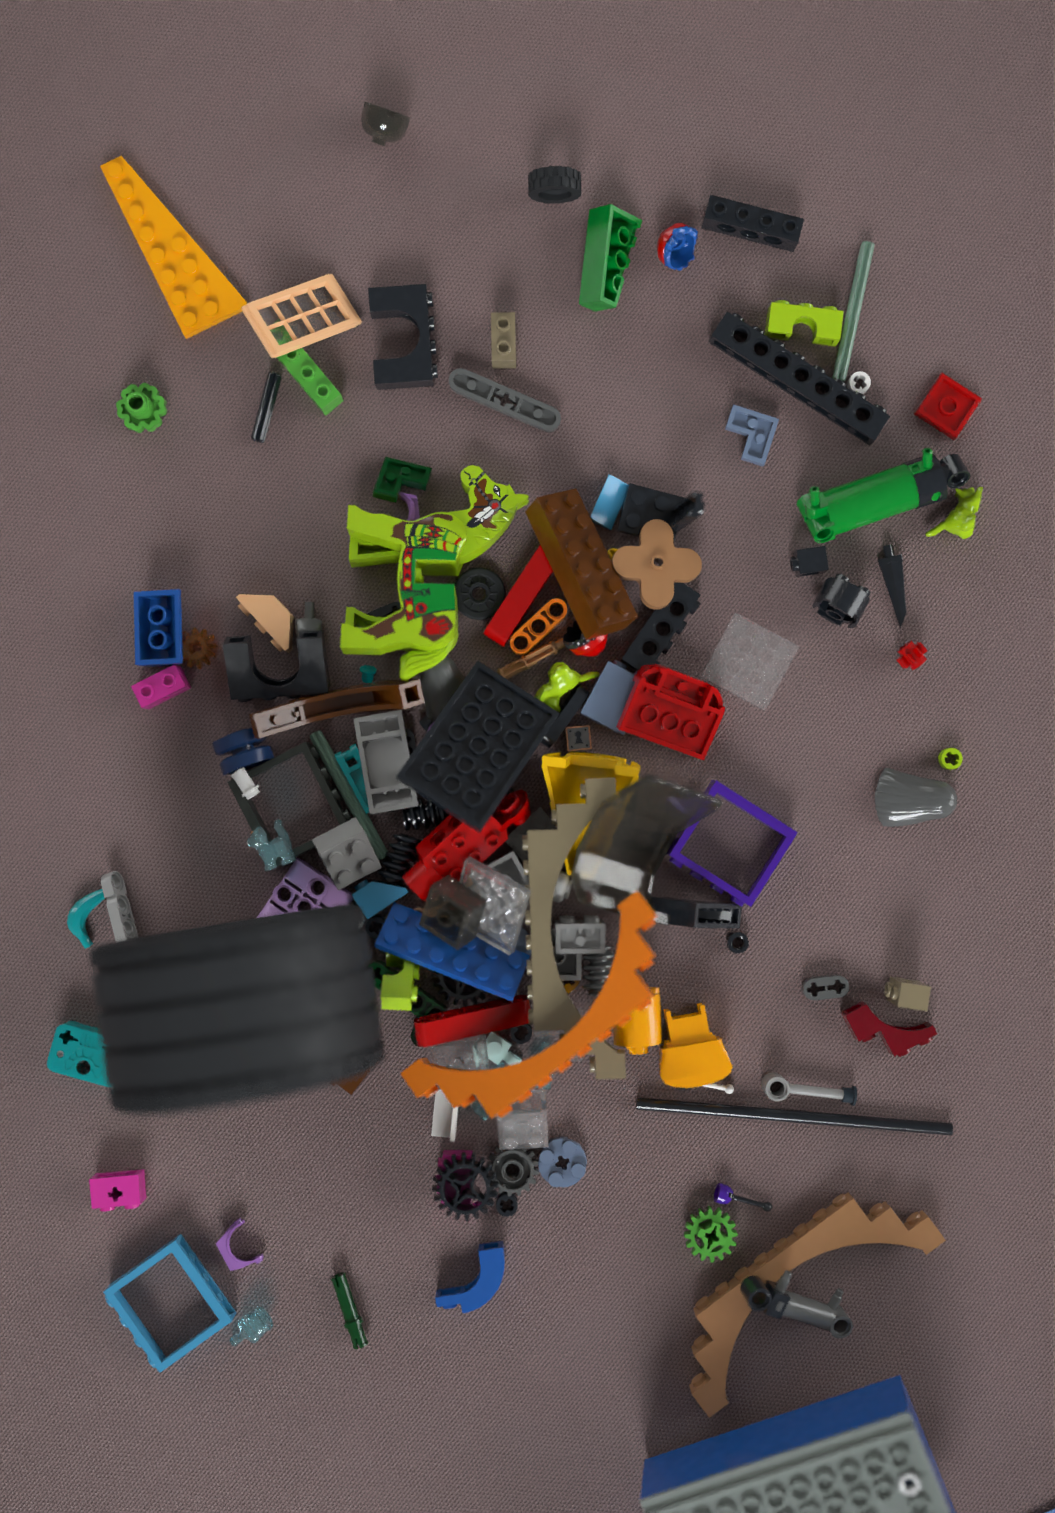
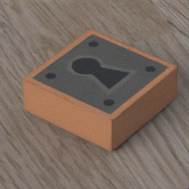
(578, 738)

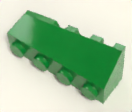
(606, 256)

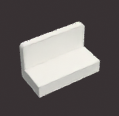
(444, 1117)

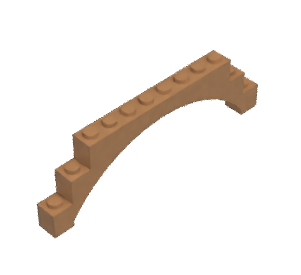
(830, 1229)

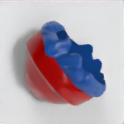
(677, 246)

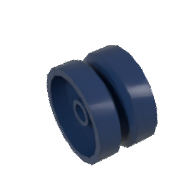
(243, 752)

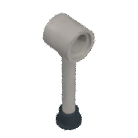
(846, 1095)

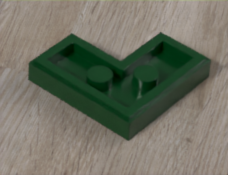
(397, 473)

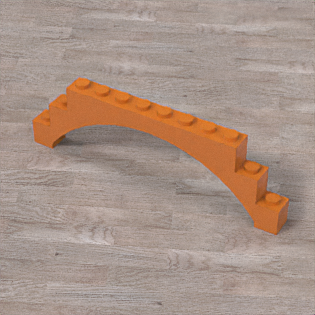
(618, 999)

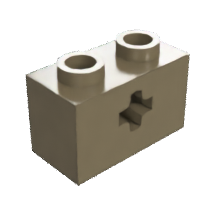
(503, 340)
(907, 993)

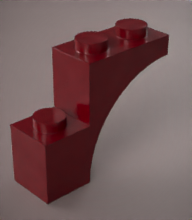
(897, 1040)

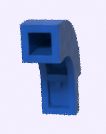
(482, 1287)

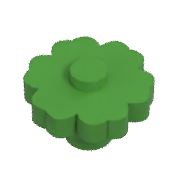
(141, 407)

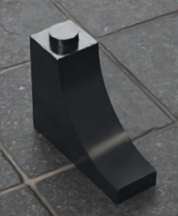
(699, 913)

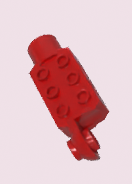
(453, 842)

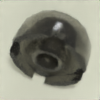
(383, 124)

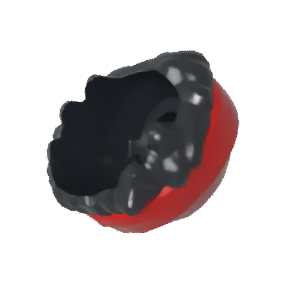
(576, 642)

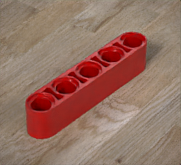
(519, 598)
(471, 1021)

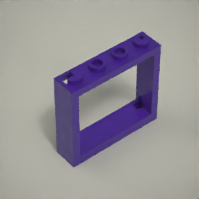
(717, 884)

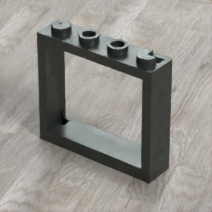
(320, 773)

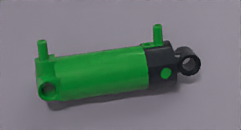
(881, 495)

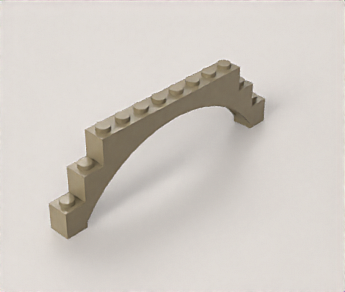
(546, 855)

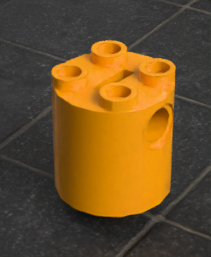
(642, 1029)

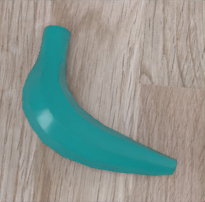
(78, 914)

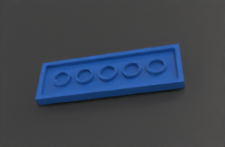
(473, 964)

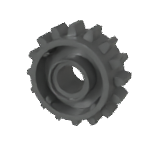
(514, 1181)

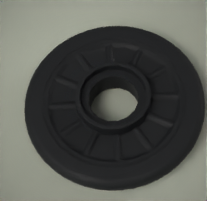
(494, 590)

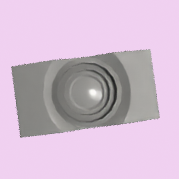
(383, 753)

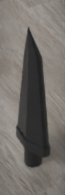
(893, 575)

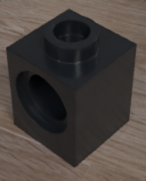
(809, 561)

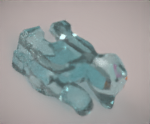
(269, 850)

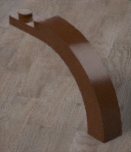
(337, 702)

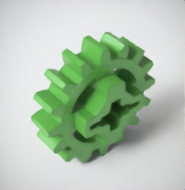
(719, 1238)

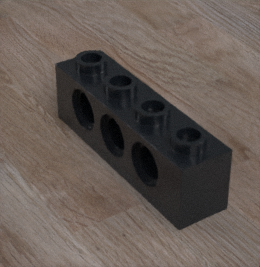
(752, 223)
(687, 599)

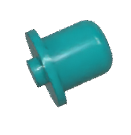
(367, 673)

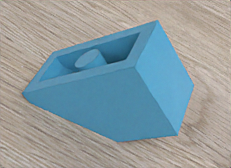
(377, 895)

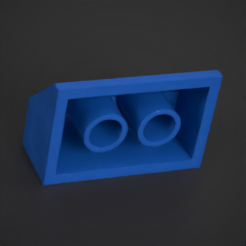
(158, 628)

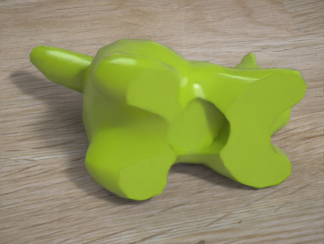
(962, 518)
(561, 681)

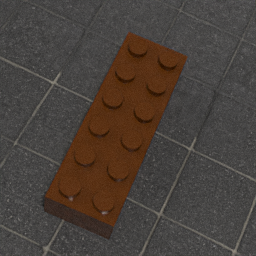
(581, 563)

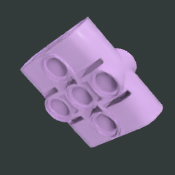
(304, 877)

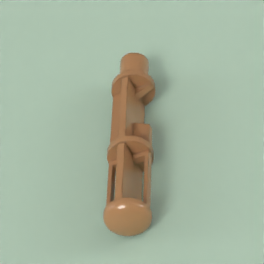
(530, 659)

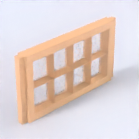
(301, 315)

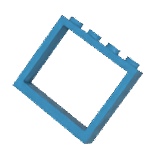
(202, 1281)

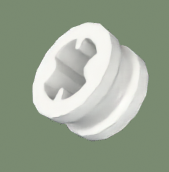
(866, 382)

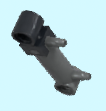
(777, 1302)

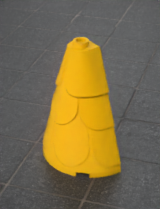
(567, 772)

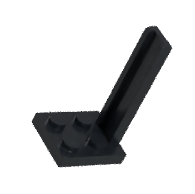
(647, 504)

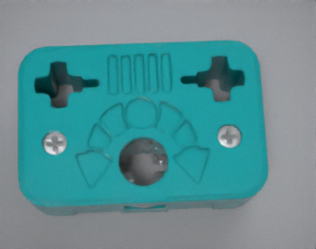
(68, 1055)

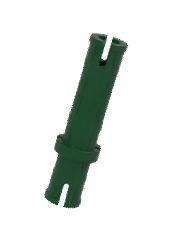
(353, 1321)

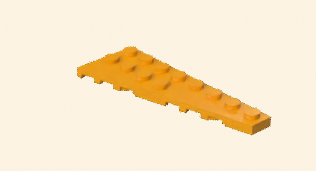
(186, 275)

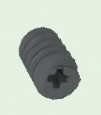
(598, 971)

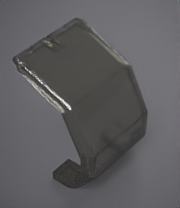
(631, 840)

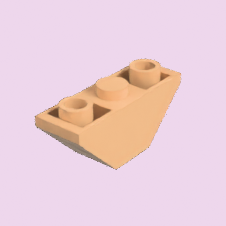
(270, 617)

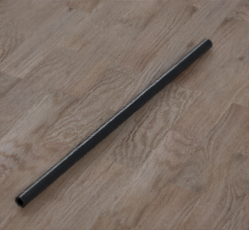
(794, 1116)

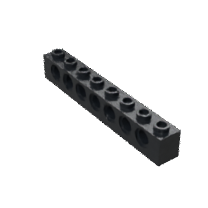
(785, 378)

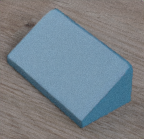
(609, 502)

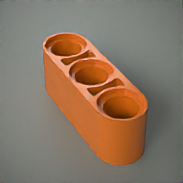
(542, 615)

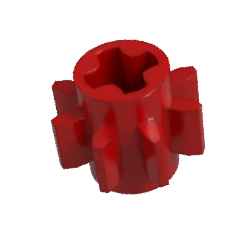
(912, 655)

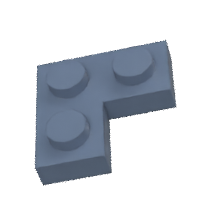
(758, 429)

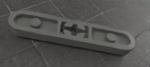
(482, 391)

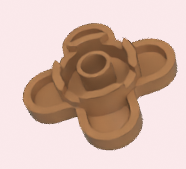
(654, 581)

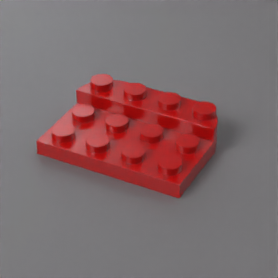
(672, 710)

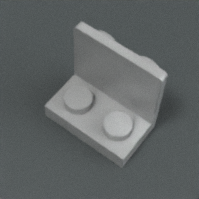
(579, 936)

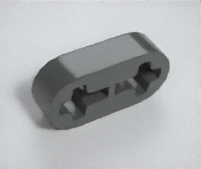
(824, 981)

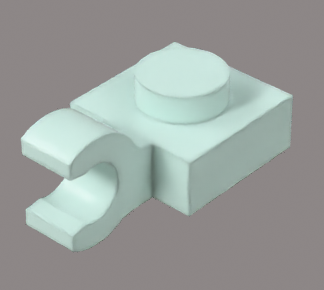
(499, 1049)

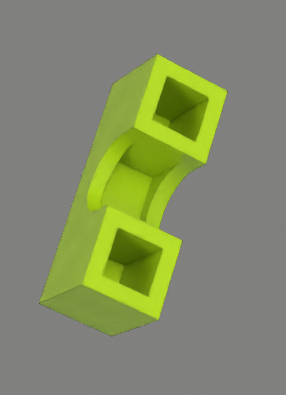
(824, 322)
(399, 989)

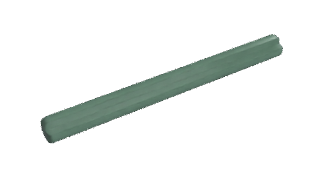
(853, 310)
(347, 792)

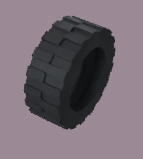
(554, 184)

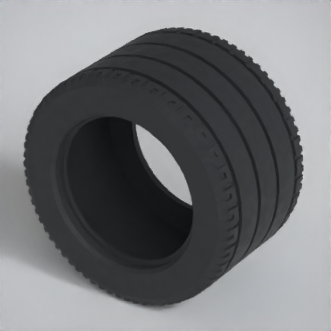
(236, 1011)

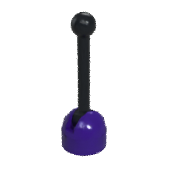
(723, 1195)

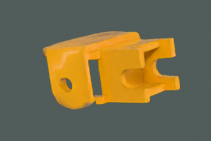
(692, 1053)

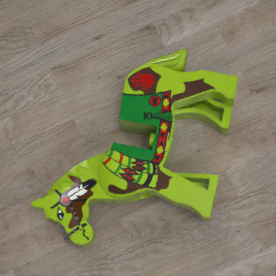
(426, 546)

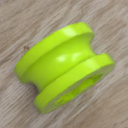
(952, 751)

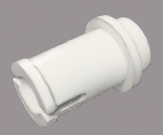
(245, 783)

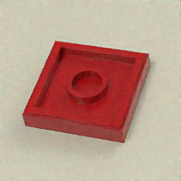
(948, 406)

